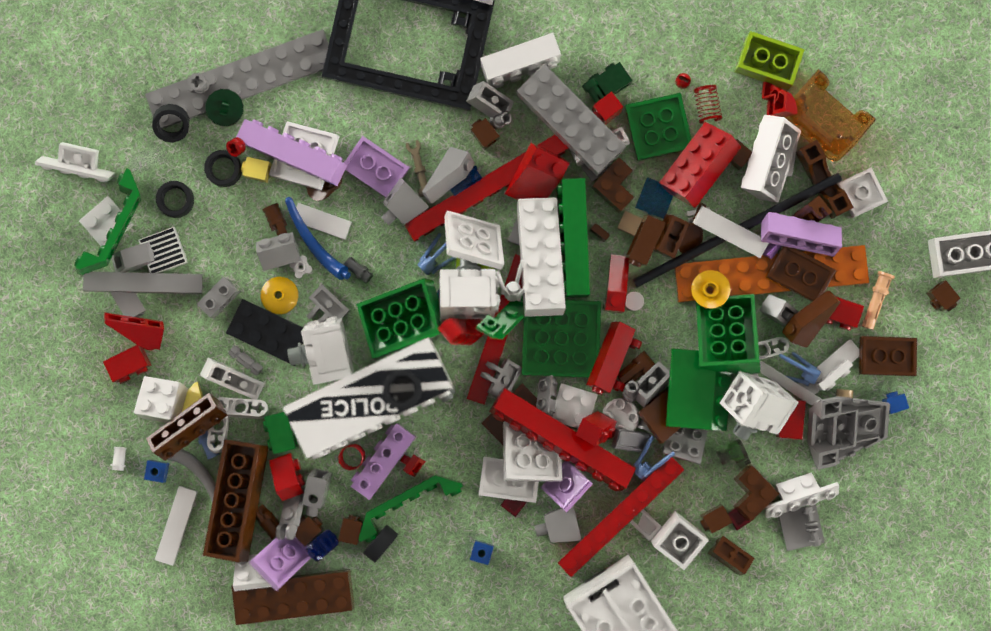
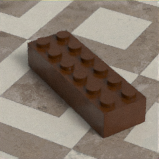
(235, 501)
(297, 598)

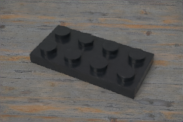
(265, 330)

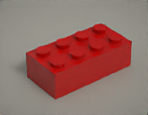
(700, 164)

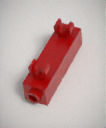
(611, 357)

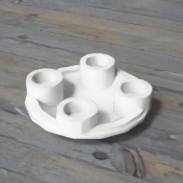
(623, 412)

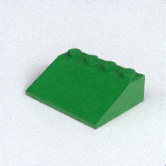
(400, 317)
(729, 336)
(695, 393)

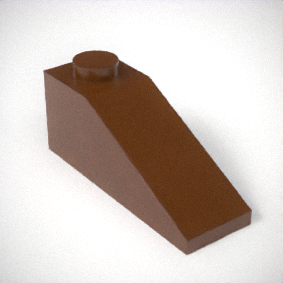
(809, 321)

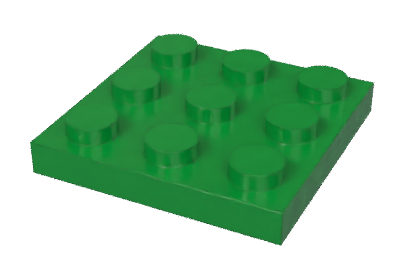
(658, 126)

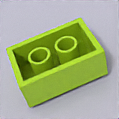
(769, 60)

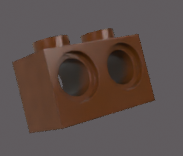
(671, 236)

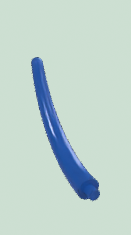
(330, 263)

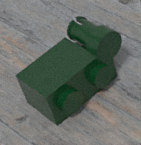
(613, 79)

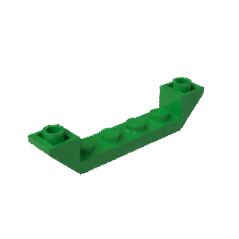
(89, 262)
(504, 321)
(369, 528)

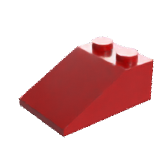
(537, 174)

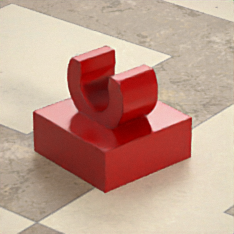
(412, 464)

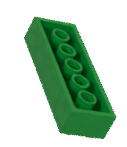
(575, 237)

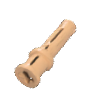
(879, 291)

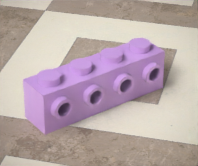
(801, 234)
(383, 461)

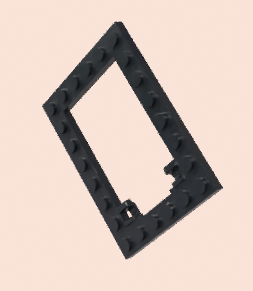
(455, 96)

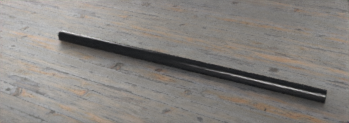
(748, 224)

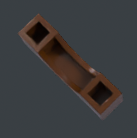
(815, 165)

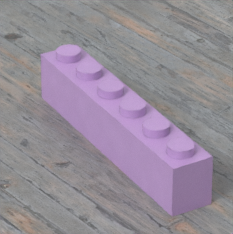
(291, 152)

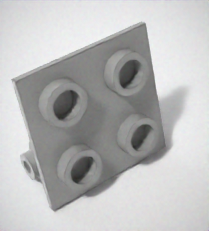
(687, 444)
(801, 528)

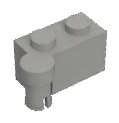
(491, 103)
(647, 386)

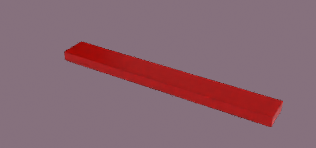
(492, 348)

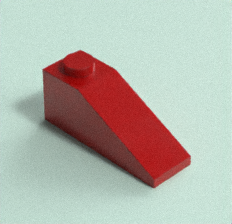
(617, 284)
(141, 331)

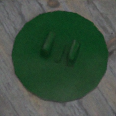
(224, 107)

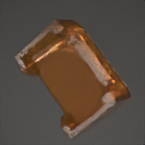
(827, 120)

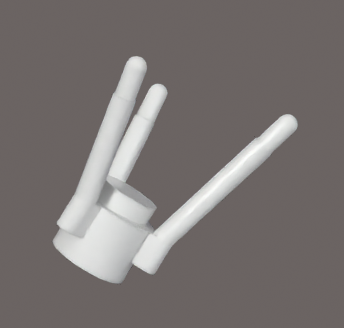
(512, 290)

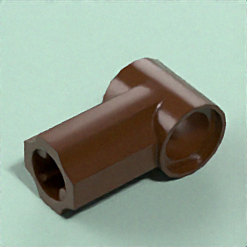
(638, 367)

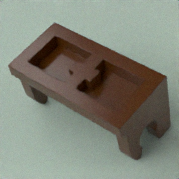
(814, 210)
(731, 556)

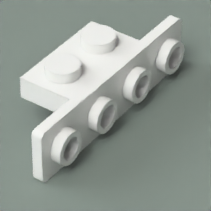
(76, 160)
(833, 367)
(800, 493)

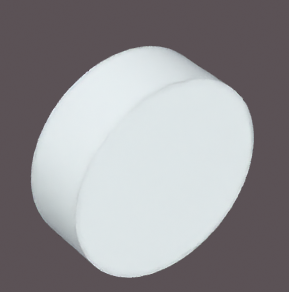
(634, 301)

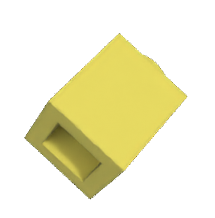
(256, 169)

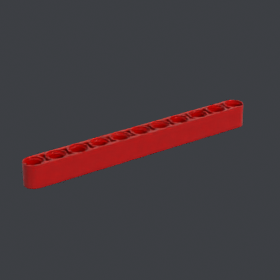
(474, 195)

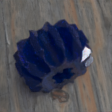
(322, 545)

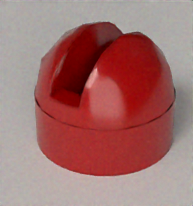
(682, 84)

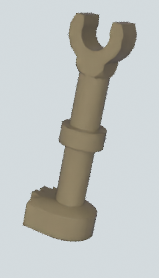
(419, 168)

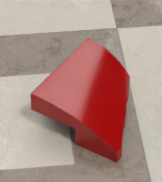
(779, 102)

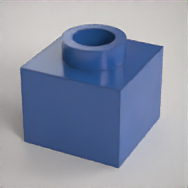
(897, 402)
(162, 468)
(479, 545)

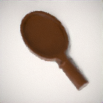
(693, 235)

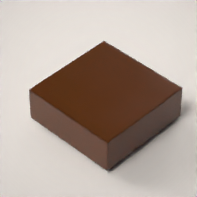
(600, 232)

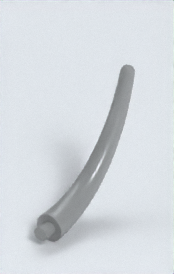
(193, 464)

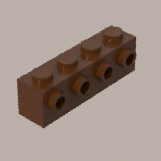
(186, 427)

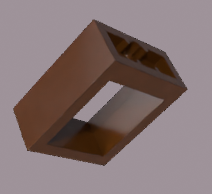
(645, 240)

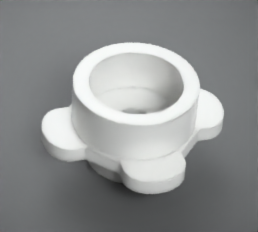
(306, 268)

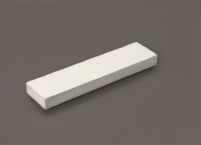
(730, 231)
(176, 525)

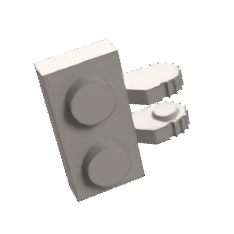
(327, 303)
(505, 378)

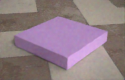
(570, 489)

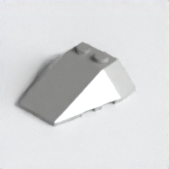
(844, 426)

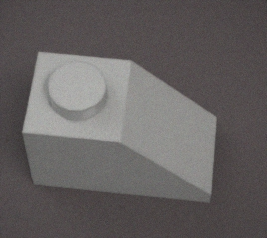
(778, 310)

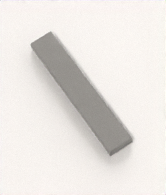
(142, 282)

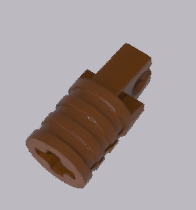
(275, 218)
(267, 521)

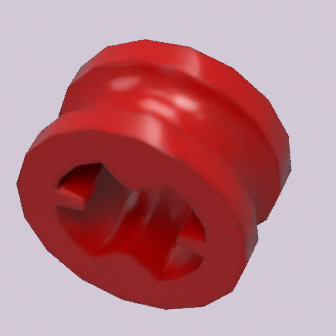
(235, 147)

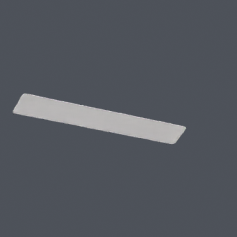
(788, 384)

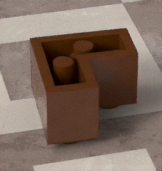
(610, 186)
(758, 493)

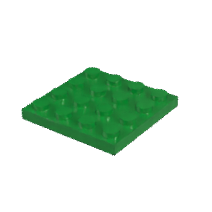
(563, 343)

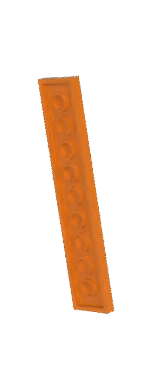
(749, 274)

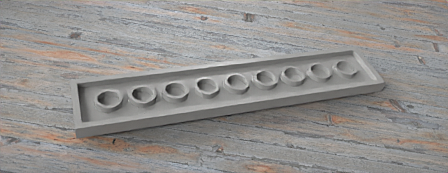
(246, 76)

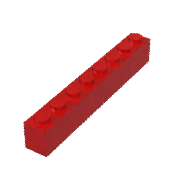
(562, 440)
(620, 516)

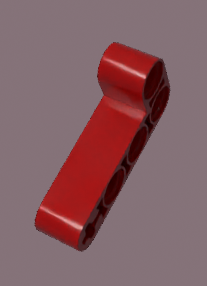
(461, 331)

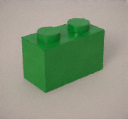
(280, 433)

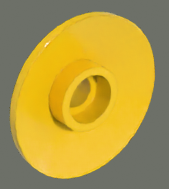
(714, 280)
(288, 299)

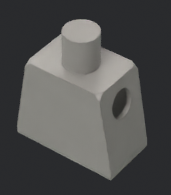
(403, 203)
(317, 487)
(560, 526)

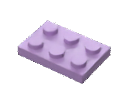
(375, 166)
(280, 561)

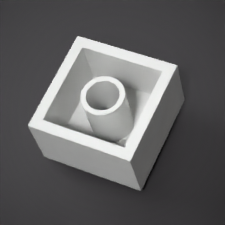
(160, 399)
(679, 540)

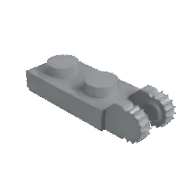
(290, 517)

